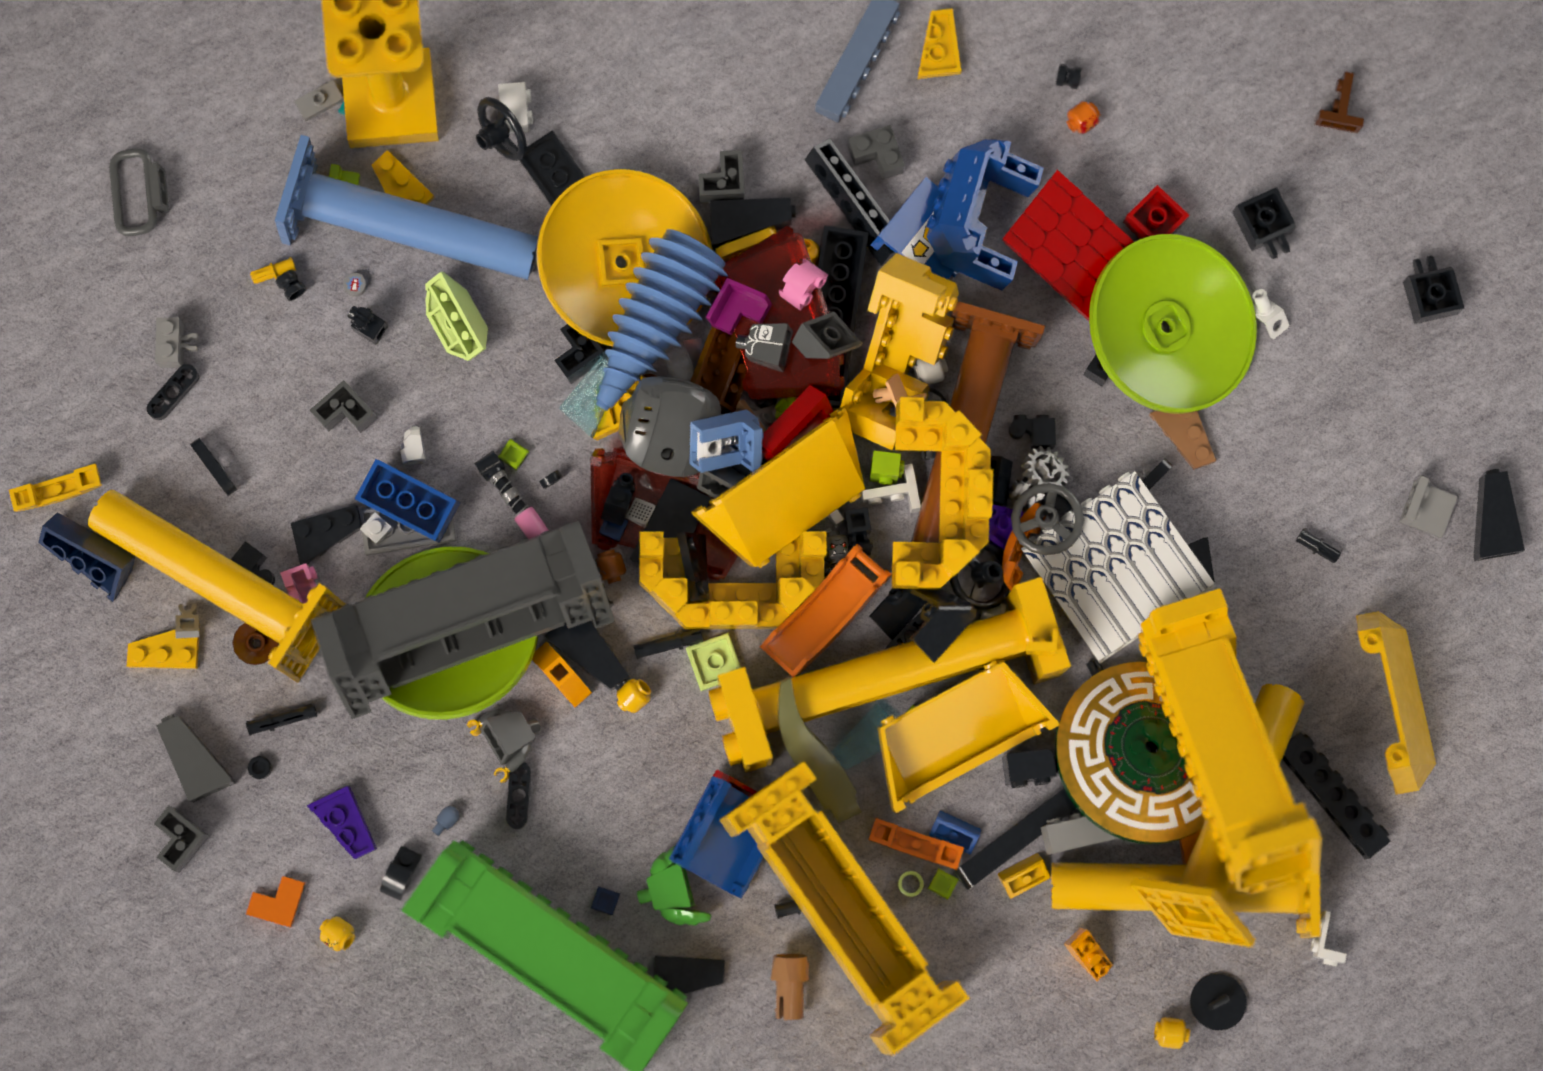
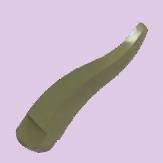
(831, 783)

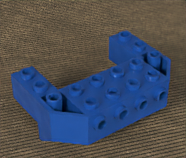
(959, 204)

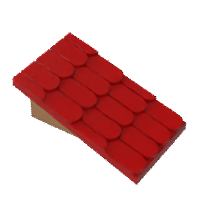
(1066, 240)

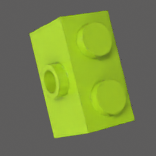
(886, 467)

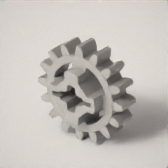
(1046, 469)

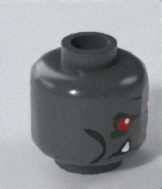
(836, 547)

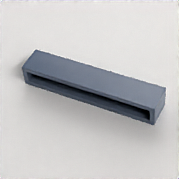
(856, 58)

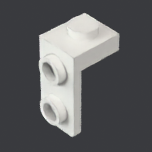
(1330, 957)

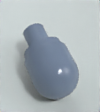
(446, 819)

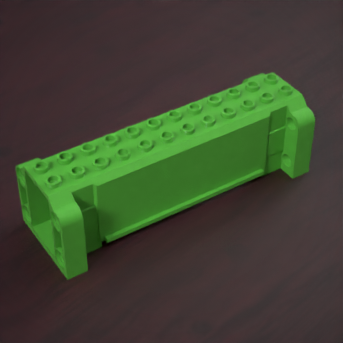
(547, 953)

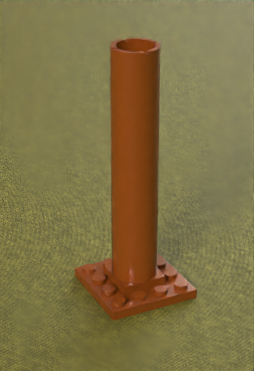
(976, 388)

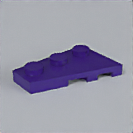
(1000, 525)
(344, 819)

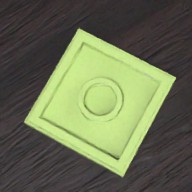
(712, 659)

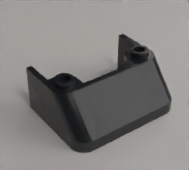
(942, 613)

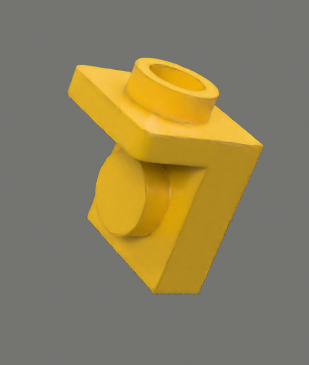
(1040, 646)

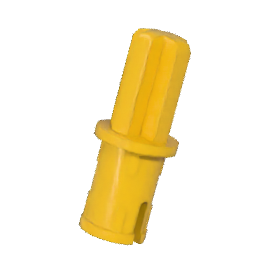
(272, 271)

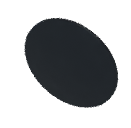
(1218, 1002)

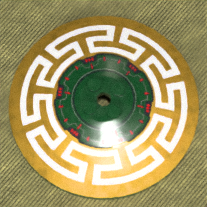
(1112, 772)

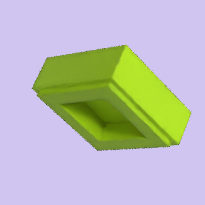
(513, 454)
(943, 884)

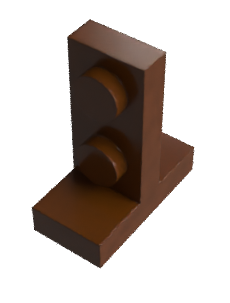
(1338, 116)

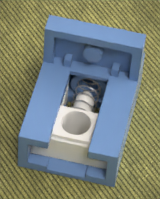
(726, 441)

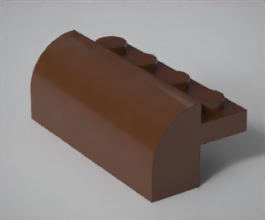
(721, 369)

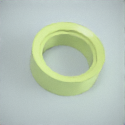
(918, 876)

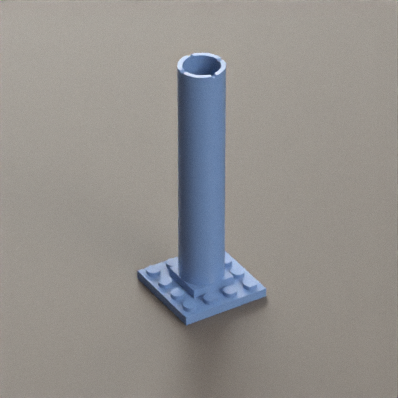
(397, 219)

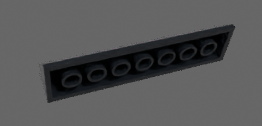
(843, 260)

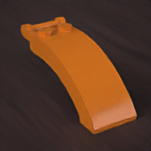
(825, 613)

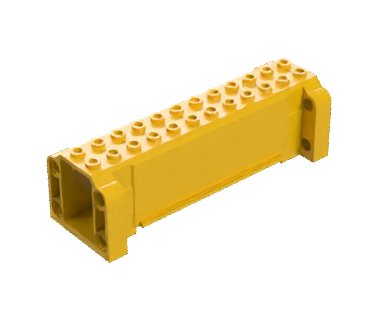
(1226, 746)
(845, 910)

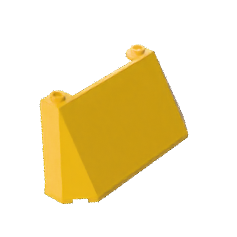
(788, 493)
(958, 732)
(1413, 756)

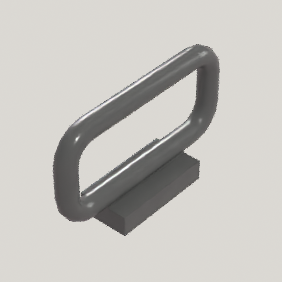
(155, 191)

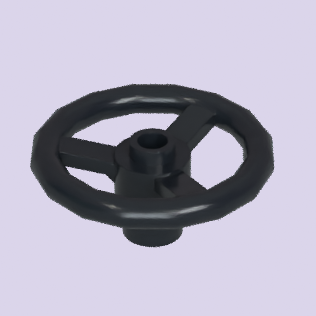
(496, 133)
(982, 575)

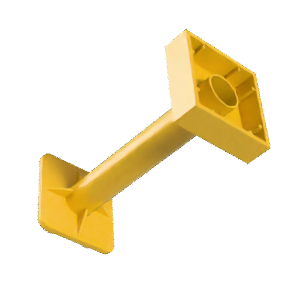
(382, 71)

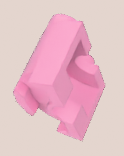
(801, 282)
(300, 581)

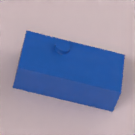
(407, 500)

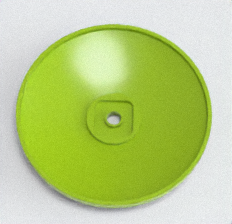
(1207, 318)
(466, 686)

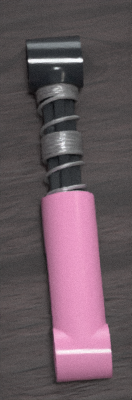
(526, 517)

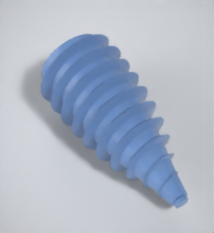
(660, 307)

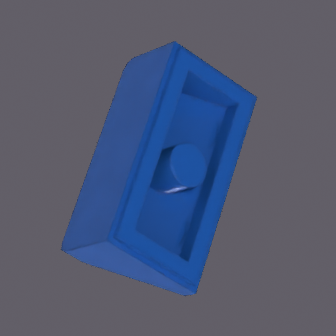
(955, 831)

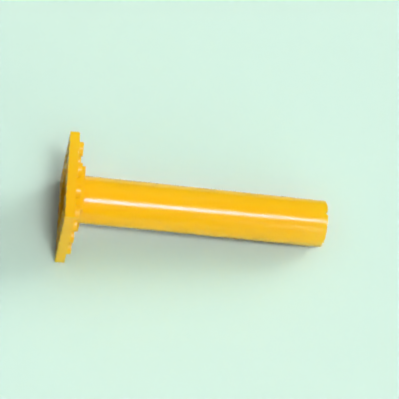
(218, 580)
(1108, 888)
(1197, 903)

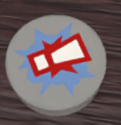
(355, 284)

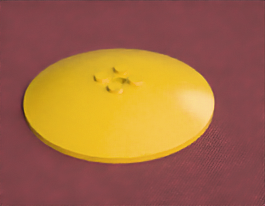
(592, 226)

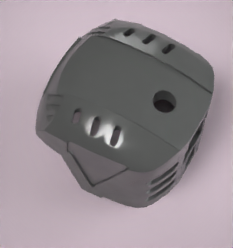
(673, 408)

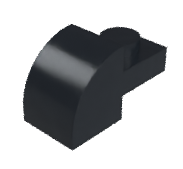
(400, 873)

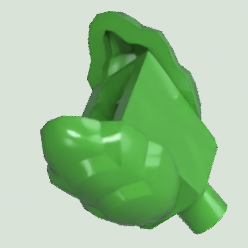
(671, 892)

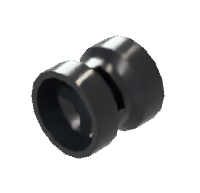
(1073, 77)
(290, 284)

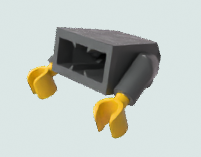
(508, 737)

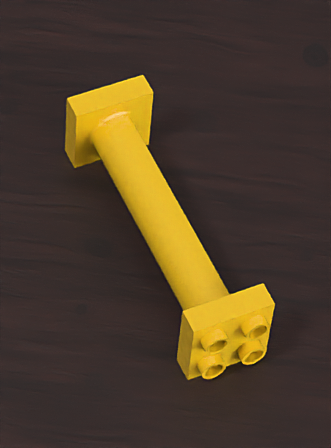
(885, 674)

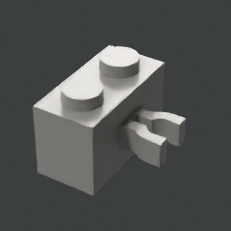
(170, 342)

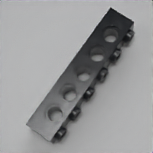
(849, 195)
(1377, 836)

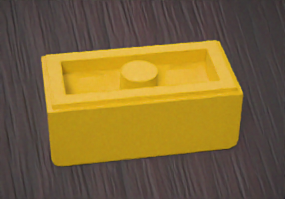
(1024, 875)

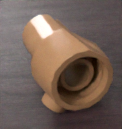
(790, 973)

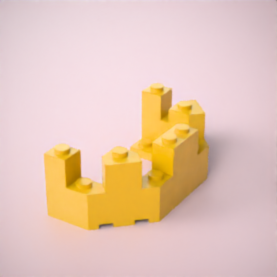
(908, 328)
(964, 493)
(732, 604)

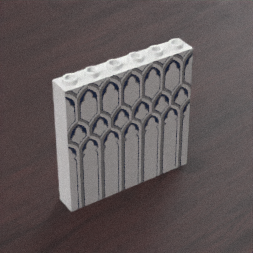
(1119, 566)

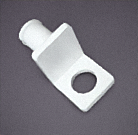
(1269, 313)

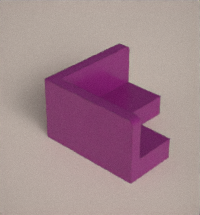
(737, 301)

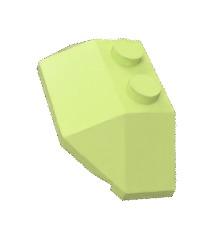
(455, 317)

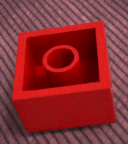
(1156, 215)

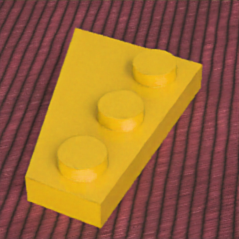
(940, 47)
(164, 652)

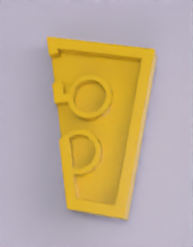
(399, 180)

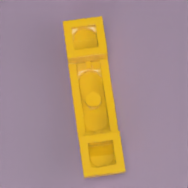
(55, 490)

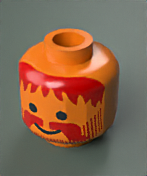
(1083, 117)

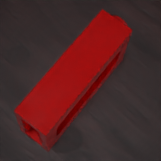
(796, 421)

